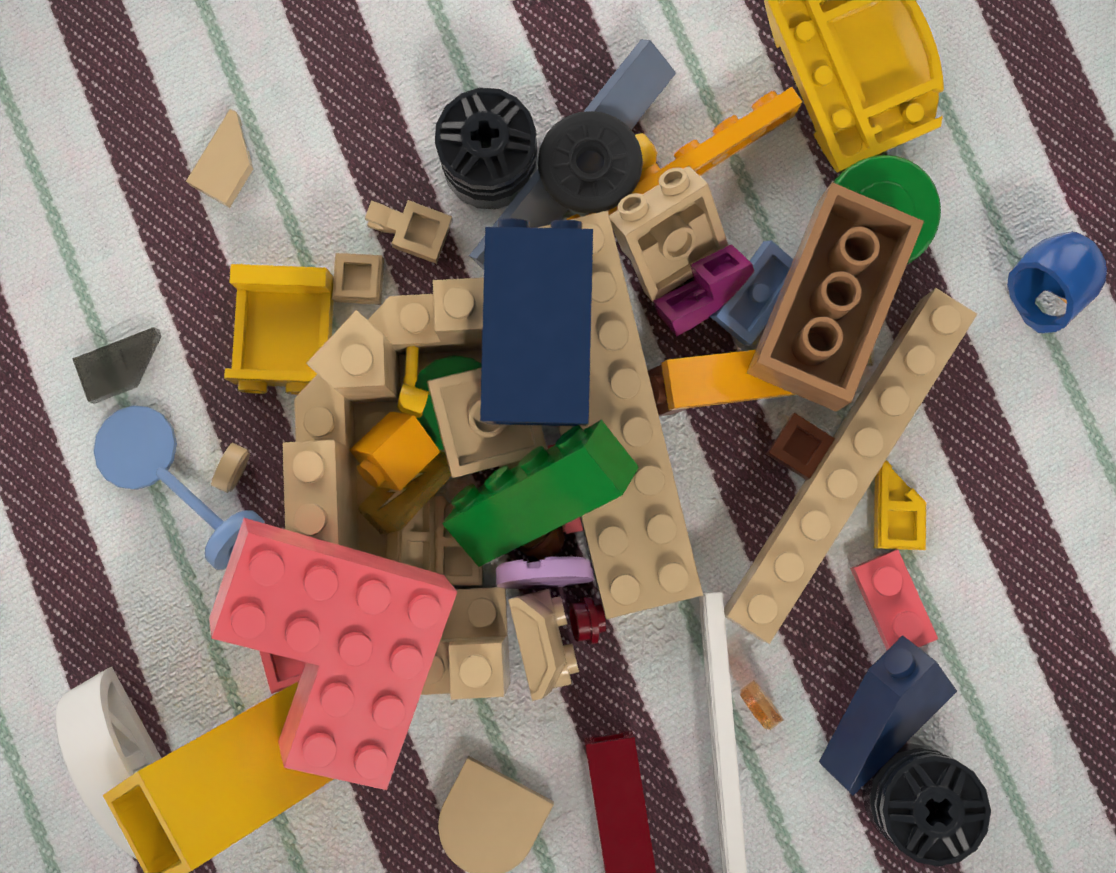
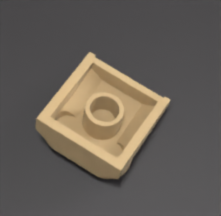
(540, 642)

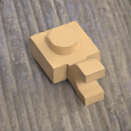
(416, 230)

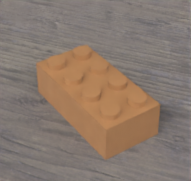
(835, 297)

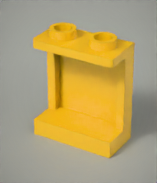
(278, 325)

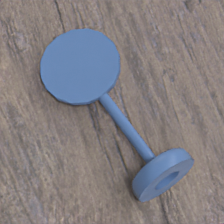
(137, 451)

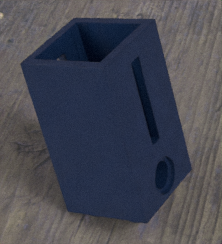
(536, 324)

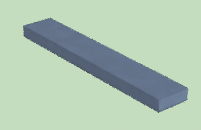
(624, 96)

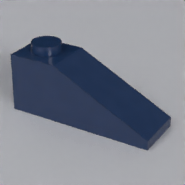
(886, 711)

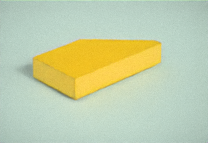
(897, 513)

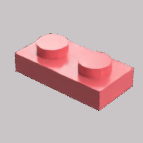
(893, 600)

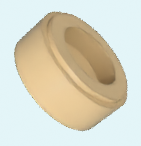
(230, 468)

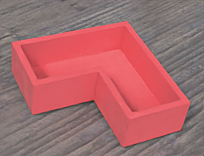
(360, 628)

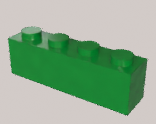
(541, 492)

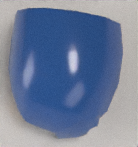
(1064, 266)

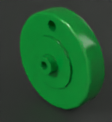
(899, 186)

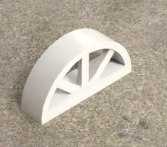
(102, 744)

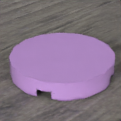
(544, 573)

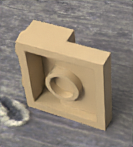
(668, 230)

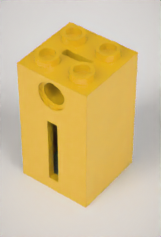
(211, 790)

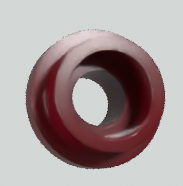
(587, 620)

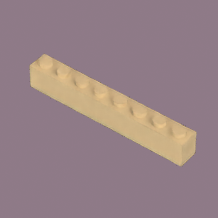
(849, 465)

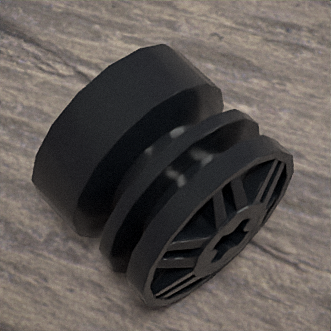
(486, 175)
(898, 798)

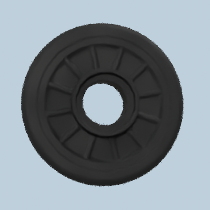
(595, 133)

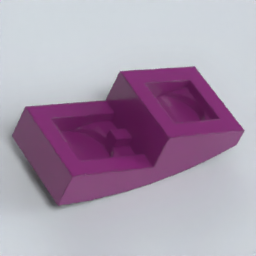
(714, 284)

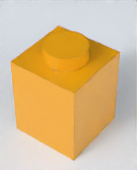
(394, 451)

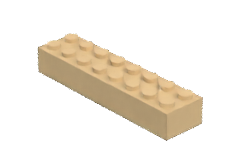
(642, 537)

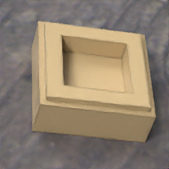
(358, 278)

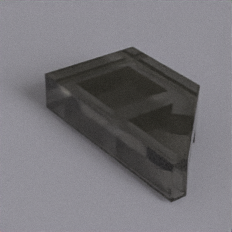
(116, 366)

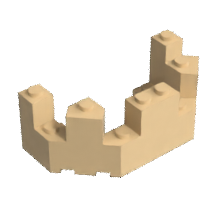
(353, 390)

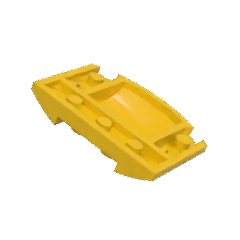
(861, 71)

